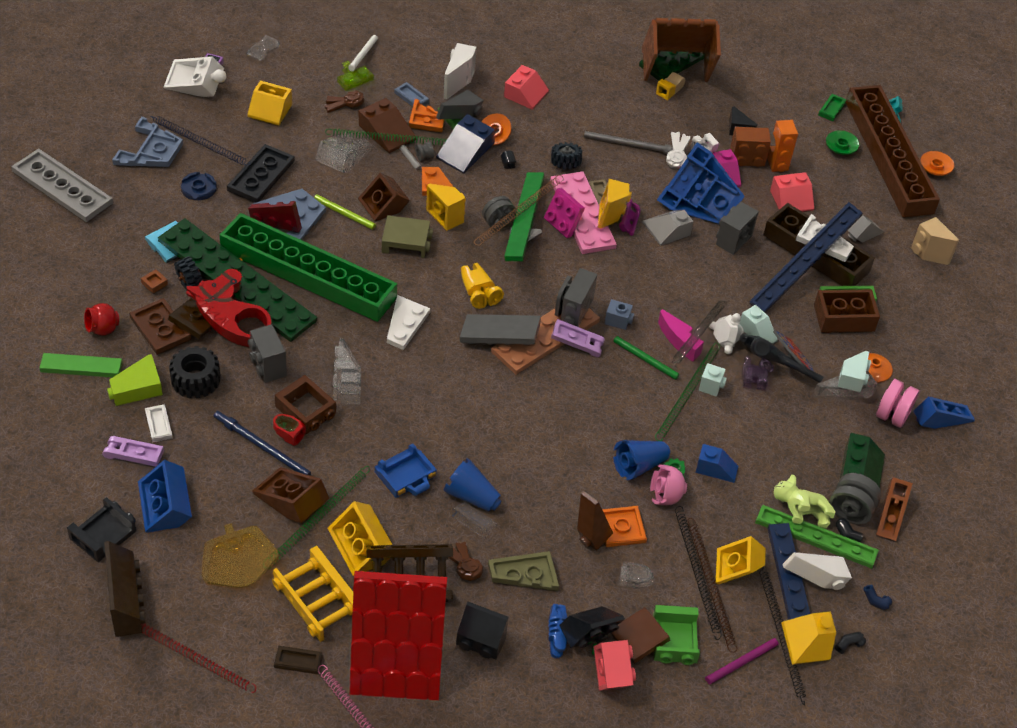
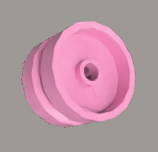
(895, 402)

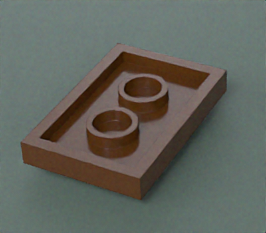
(156, 328)

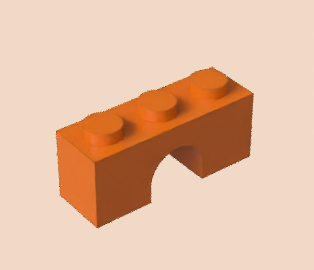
(785, 140)

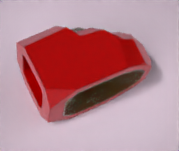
(289, 428)

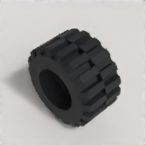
(194, 383)

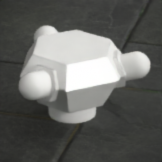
(727, 331)

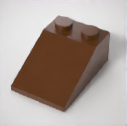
(385, 118)
(292, 493)

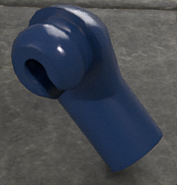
(881, 603)

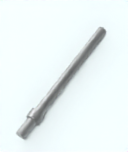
(629, 142)

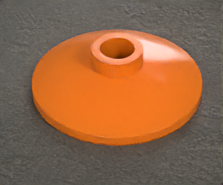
(500, 123)
(937, 163)
(880, 367)

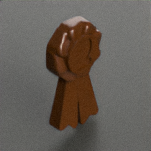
(352, 99)
(467, 567)

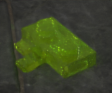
(354, 78)

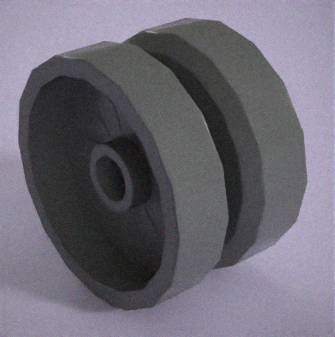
(855, 498)

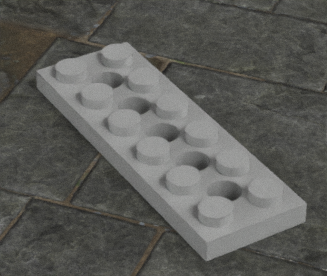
(62, 194)

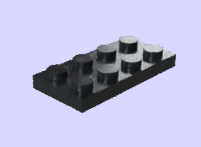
(262, 174)

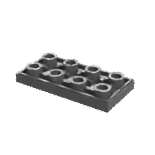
(500, 329)

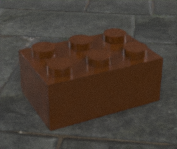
(846, 310)

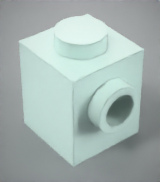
(712, 379)

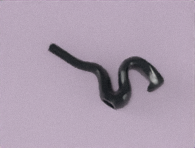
(766, 350)

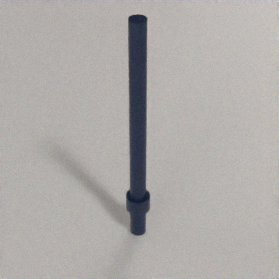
(232, 424)

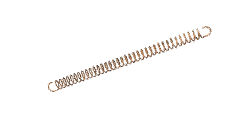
(519, 206)

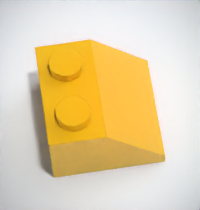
(613, 203)
(445, 205)

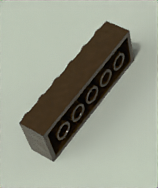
(783, 230)

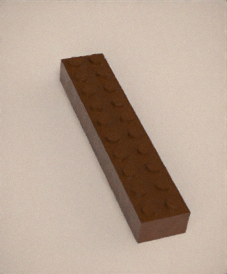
(892, 151)

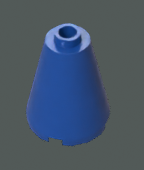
(638, 457)
(473, 487)

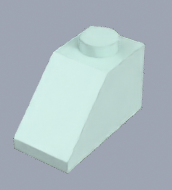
(757, 323)

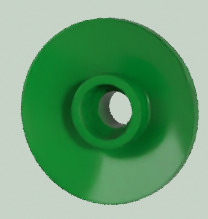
(842, 142)

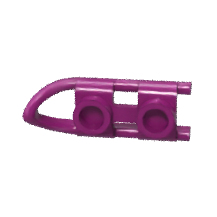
(629, 215)

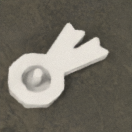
(677, 156)

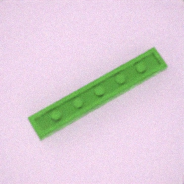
(820, 537)

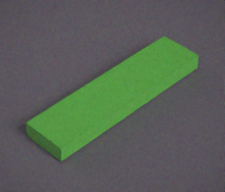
(80, 365)

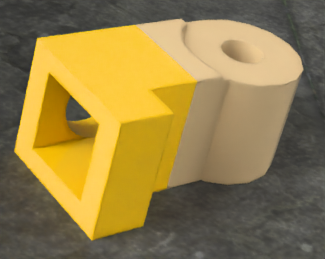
(671, 84)

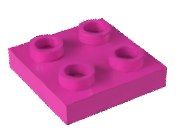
(564, 212)

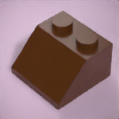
(383, 197)

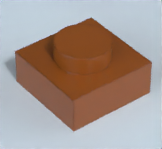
(154, 281)

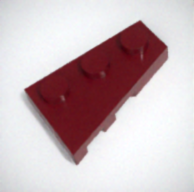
(278, 215)

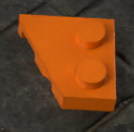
(425, 118)
(433, 175)

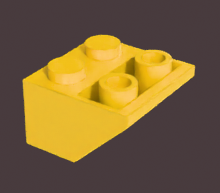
(270, 103)

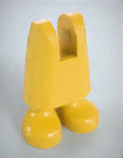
(480, 287)

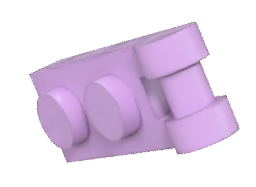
(577, 337)
(133, 451)

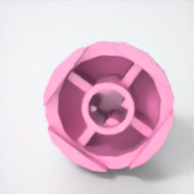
(670, 482)

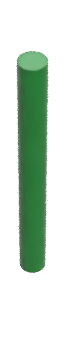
(645, 357)

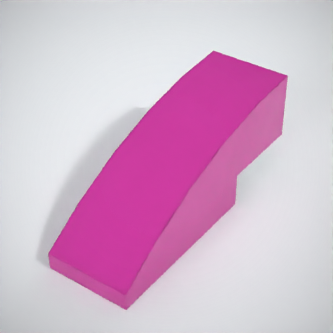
(678, 333)

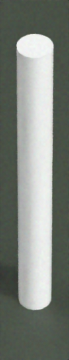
(362, 53)

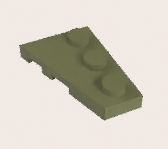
(525, 570)

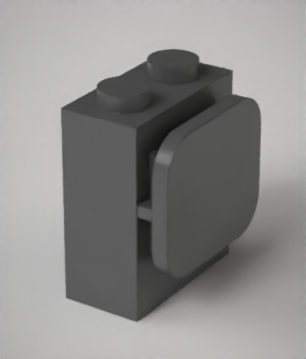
(576, 297)

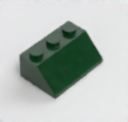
(863, 458)

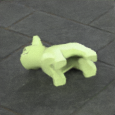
(804, 502)

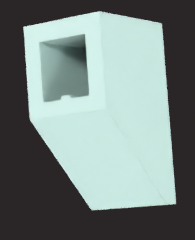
(853, 372)

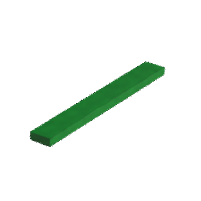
(523, 223)

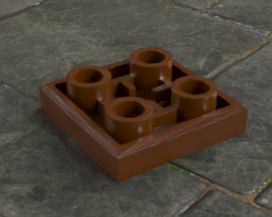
(642, 634)

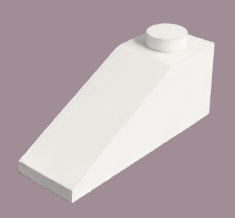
(822, 570)

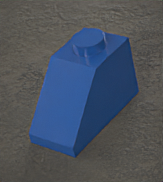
(716, 464)

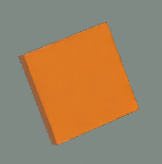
(626, 526)

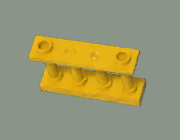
(329, 576)

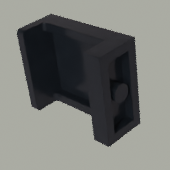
(105, 525)

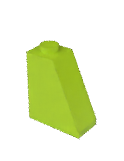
(135, 383)

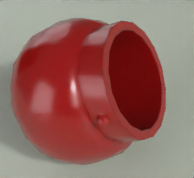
(101, 319)

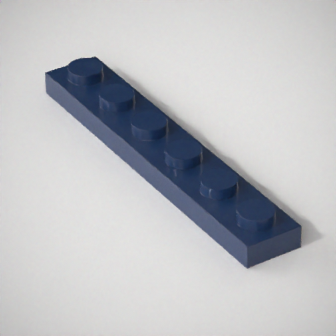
(791, 583)

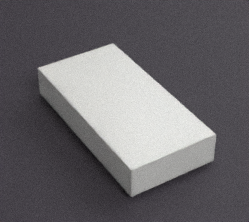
(158, 423)

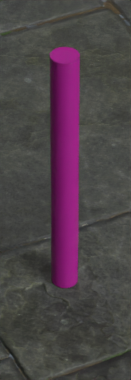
(741, 661)

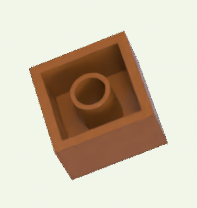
(751, 145)

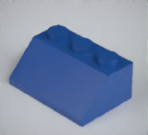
(164, 497)

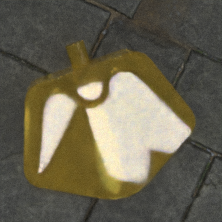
(237, 557)

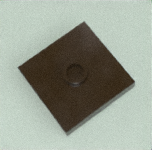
(190, 319)

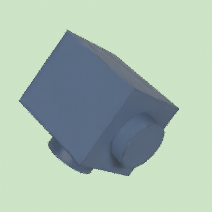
(619, 314)

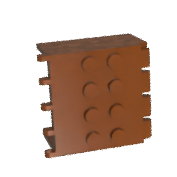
(682, 36)

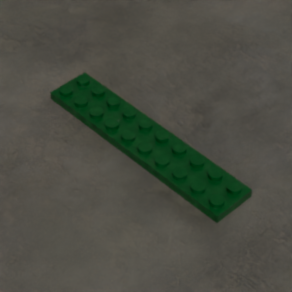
(212, 260)

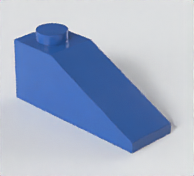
(942, 413)

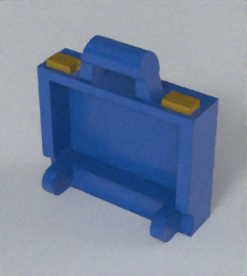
(406, 472)

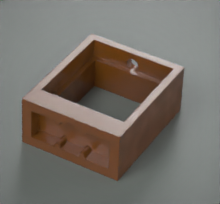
(296, 390)

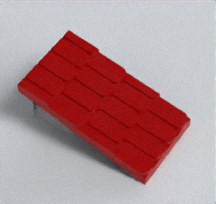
(397, 635)

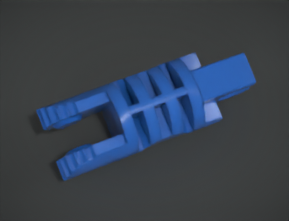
(556, 636)

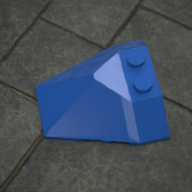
(701, 187)

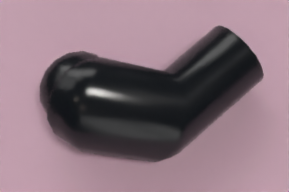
(846, 530)
(847, 639)

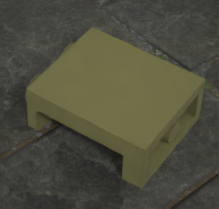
(407, 234)

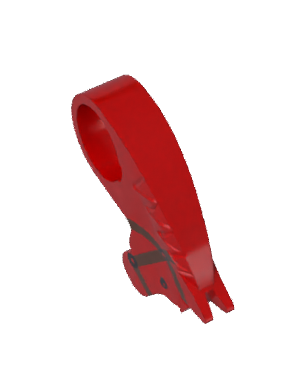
(219, 309)

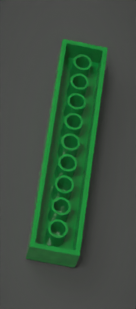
(309, 267)

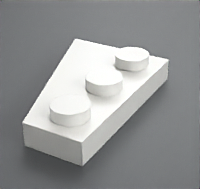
(840, 249)
(405, 321)

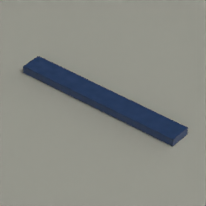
(806, 257)

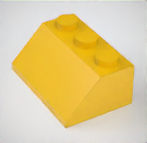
(355, 530)

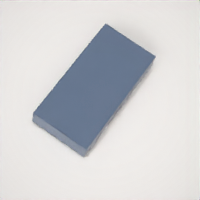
(409, 94)

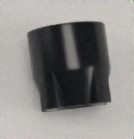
(508, 159)

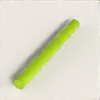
(345, 212)

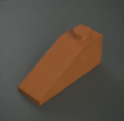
(893, 508)

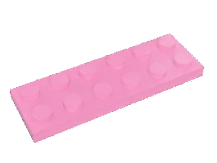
(587, 235)

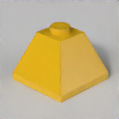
(739, 559)
(810, 637)

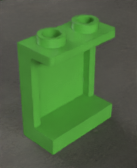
(681, 627)

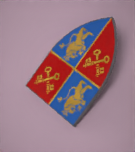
(793, 350)

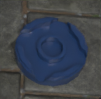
(194, 189)

